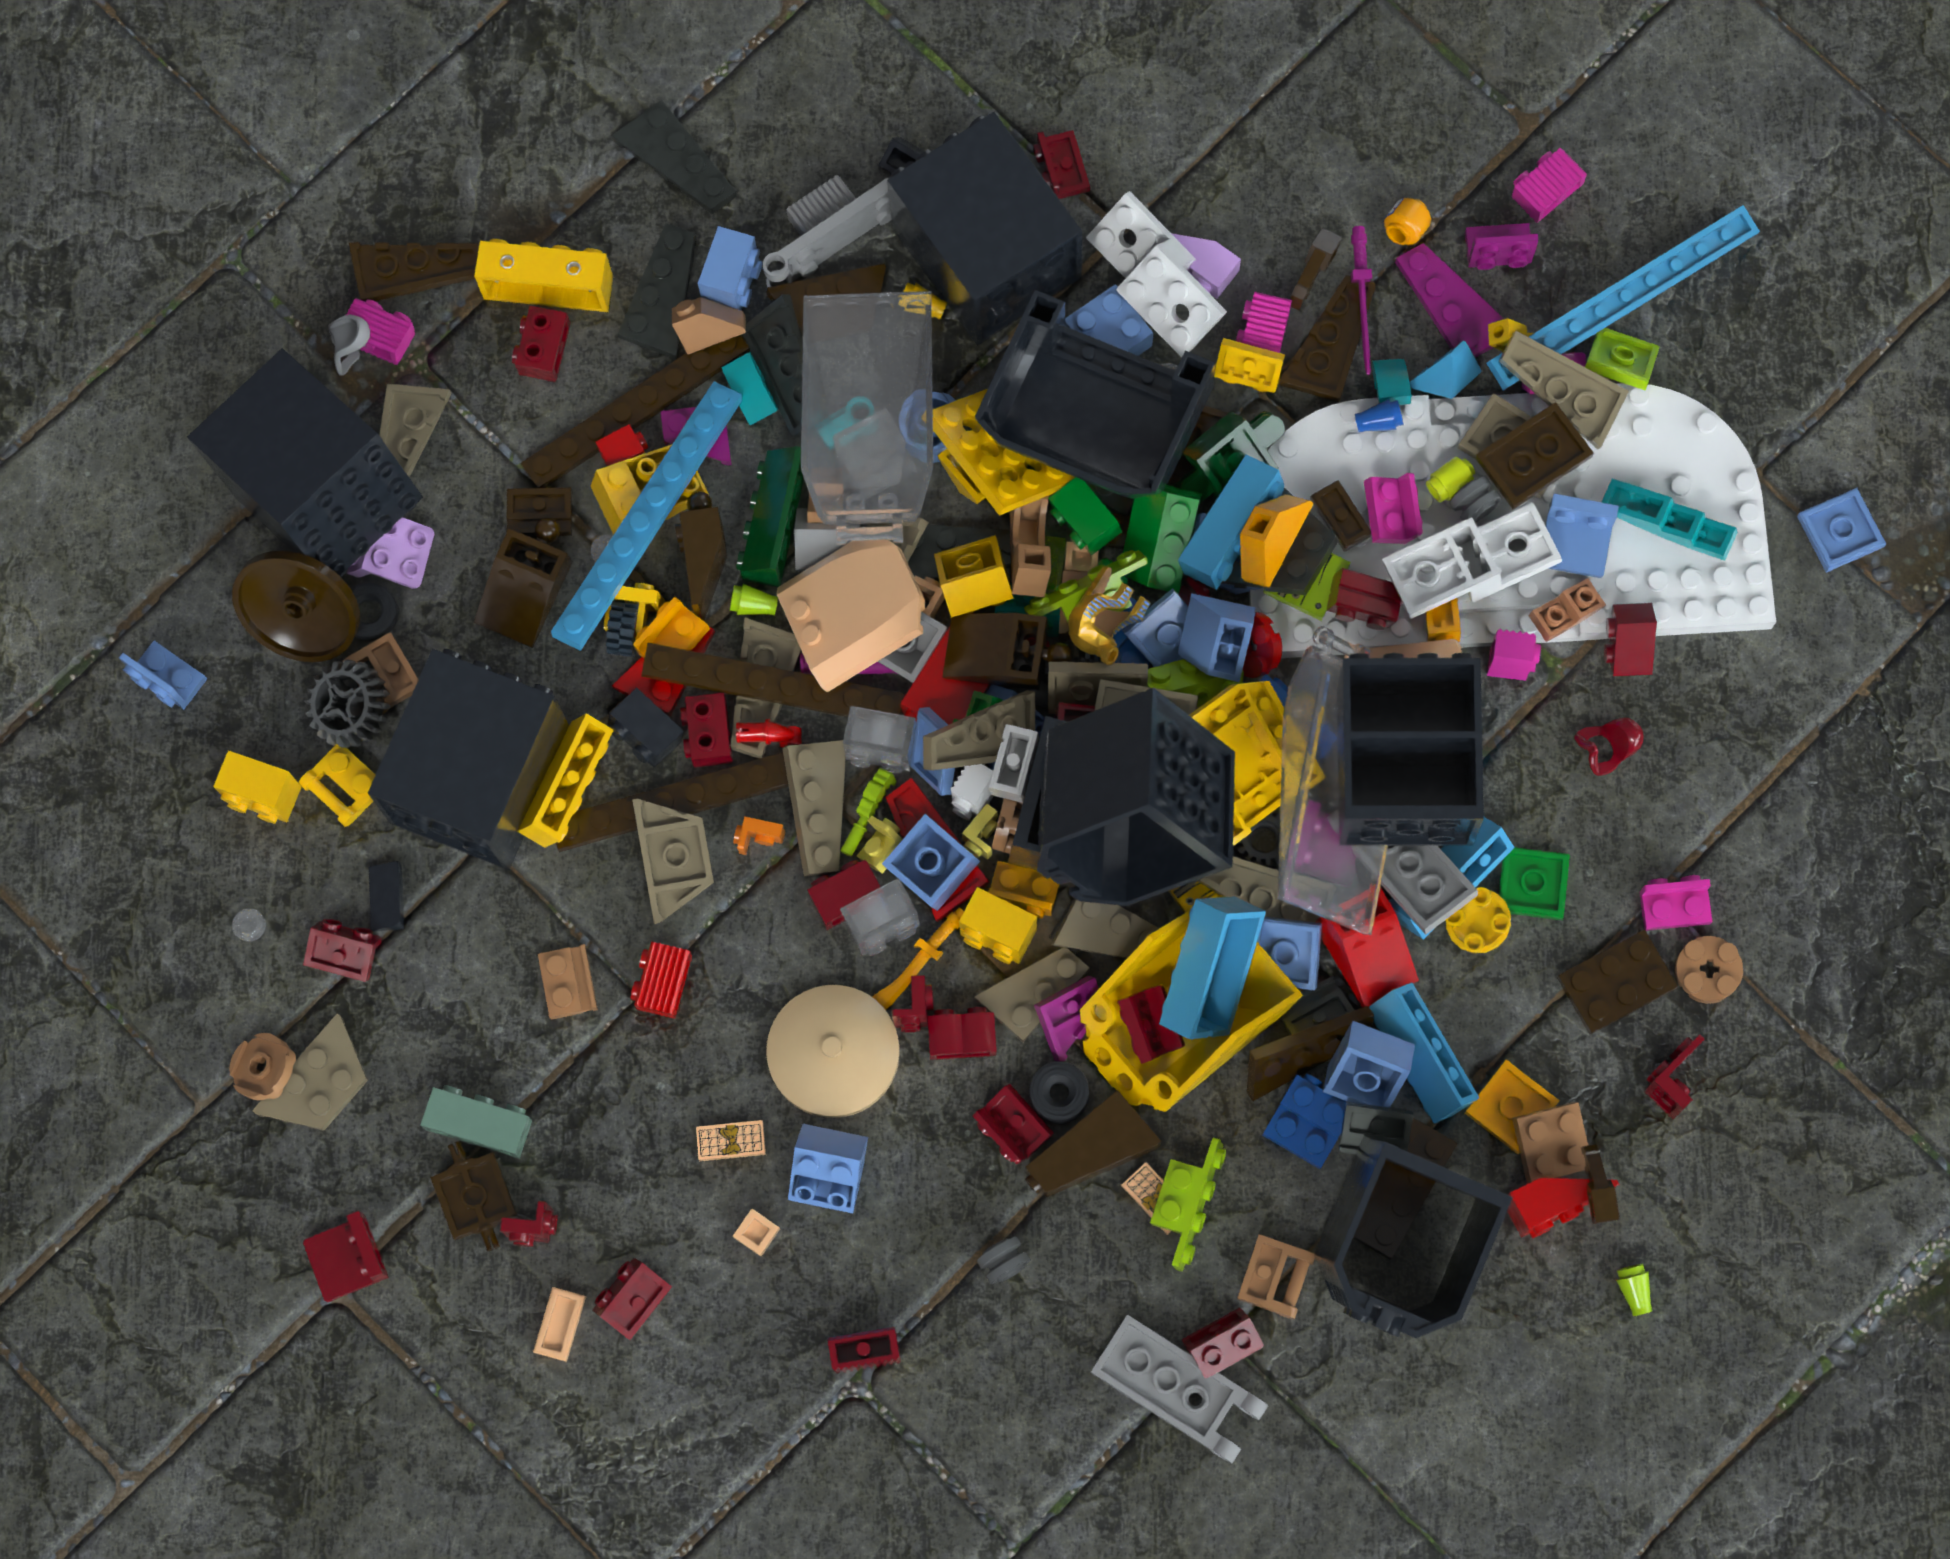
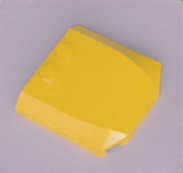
(1251, 724)

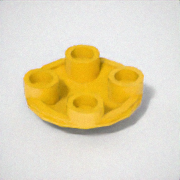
(1480, 923)

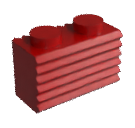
(661, 979)

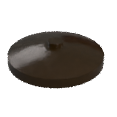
(296, 606)

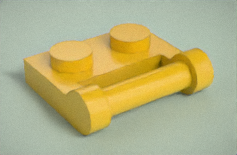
(349, 775)

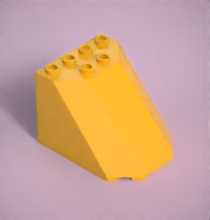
(1175, 1074)

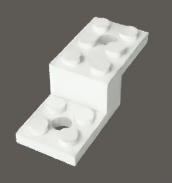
(1156, 274)
(1471, 560)

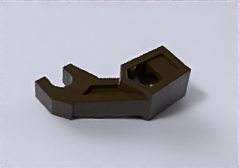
(1318, 259)
(1600, 1190)

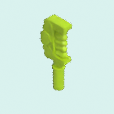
(868, 805)

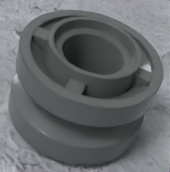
(1475, 499)
(1003, 1260)

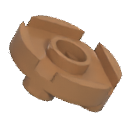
(1006, 824)
(1722, 955)
(276, 1073)

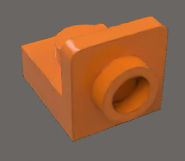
(763, 831)

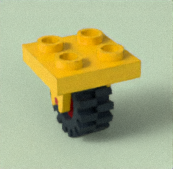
(628, 616)

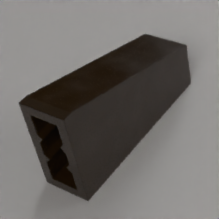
(1093, 1146)

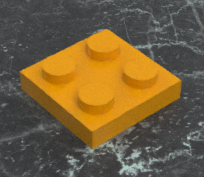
(1505, 1097)

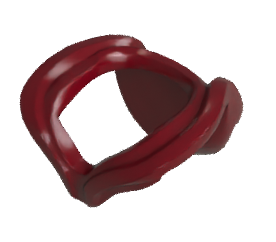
(1623, 735)

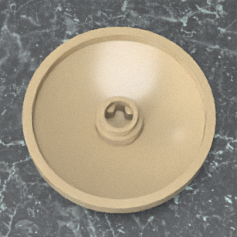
(833, 1051)

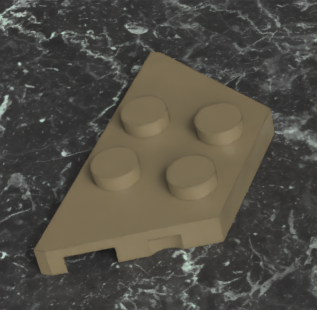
(673, 856)
(320, 1081)

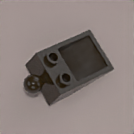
(705, 549)
(522, 592)
(995, 649)

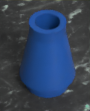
(1380, 417)

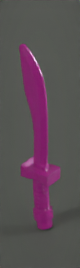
(1362, 275)

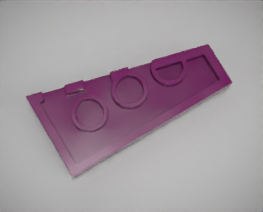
(1448, 300)

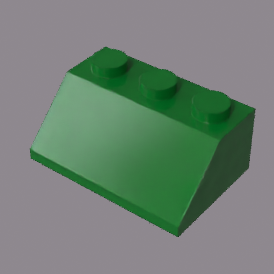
(1161, 531)

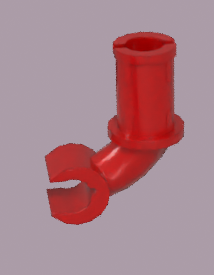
(768, 733)

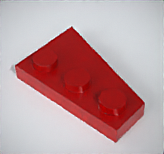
(661, 693)

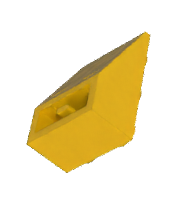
(622, 483)

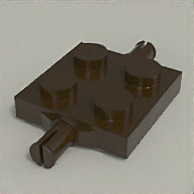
(473, 1196)

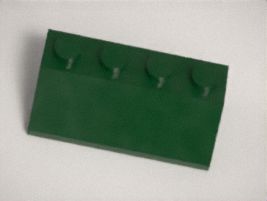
(773, 517)

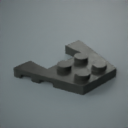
(1302, 563)

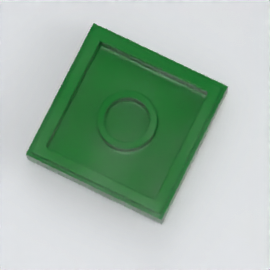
(1534, 882)

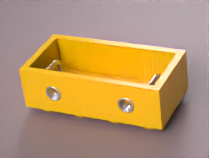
(544, 275)

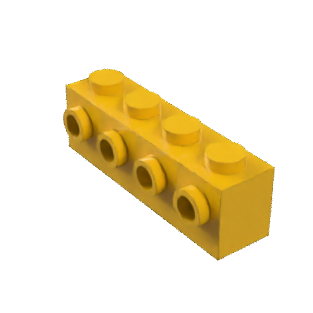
(565, 781)

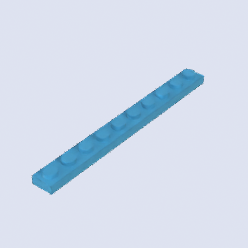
(1638, 287)
(646, 516)

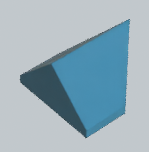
(1448, 373)

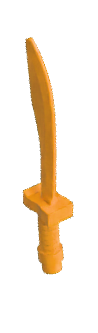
(889, 994)

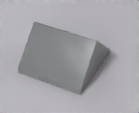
(814, 540)
(913, 656)

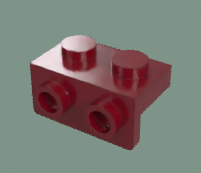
(1062, 164)
(922, 1001)
(1142, 1016)
(1012, 1125)
(527, 1232)

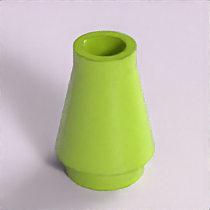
(752, 601)
(1635, 1288)

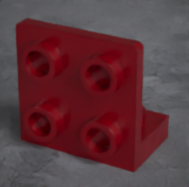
(1670, 1094)
(345, 1258)

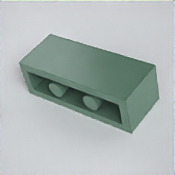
(476, 1121)

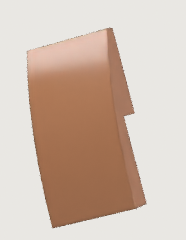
(1567, 610)

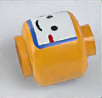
(1407, 221)

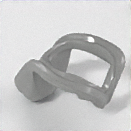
(348, 335)

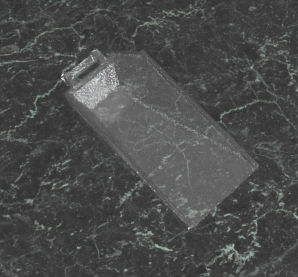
(867, 410)
(1313, 868)

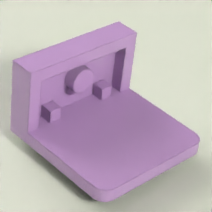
(398, 555)

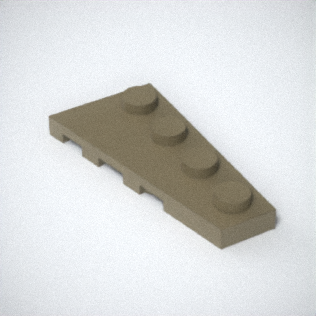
(1581, 394)
(1256, 886)

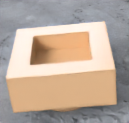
(1079, 560)
(756, 1232)

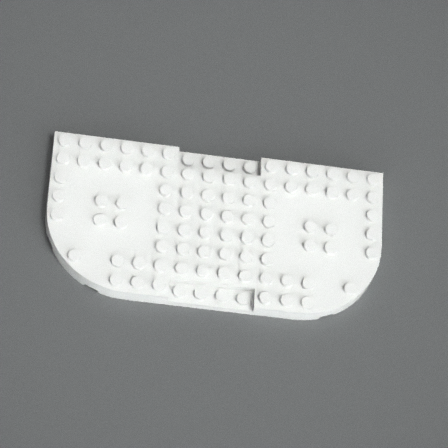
(1655, 443)

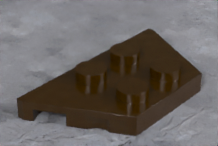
(849, 282)

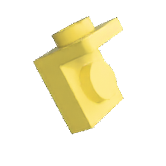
(981, 826)
(880, 844)

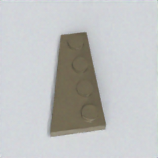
(770, 648)
(977, 736)
(816, 795)

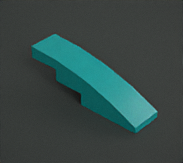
(1670, 520)

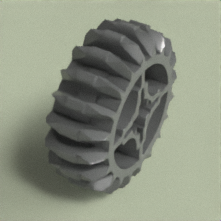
(363, 706)

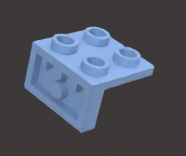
(1581, 533)
(164, 675)

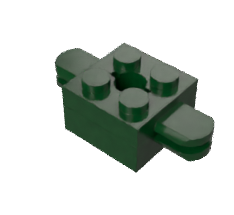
(1231, 433)

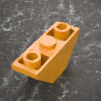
(1269, 537)

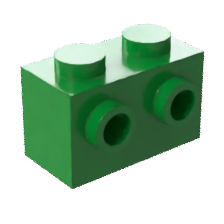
(1084, 515)

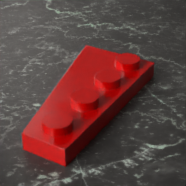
(908, 807)

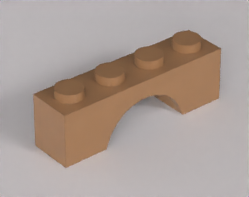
(1028, 551)

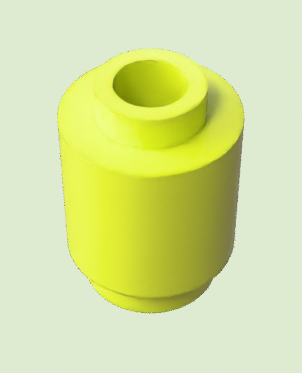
(1450, 479)

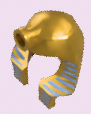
(1094, 625)

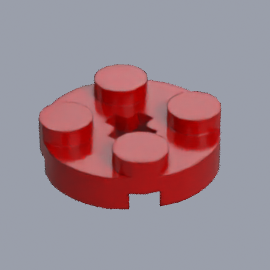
(1268, 650)

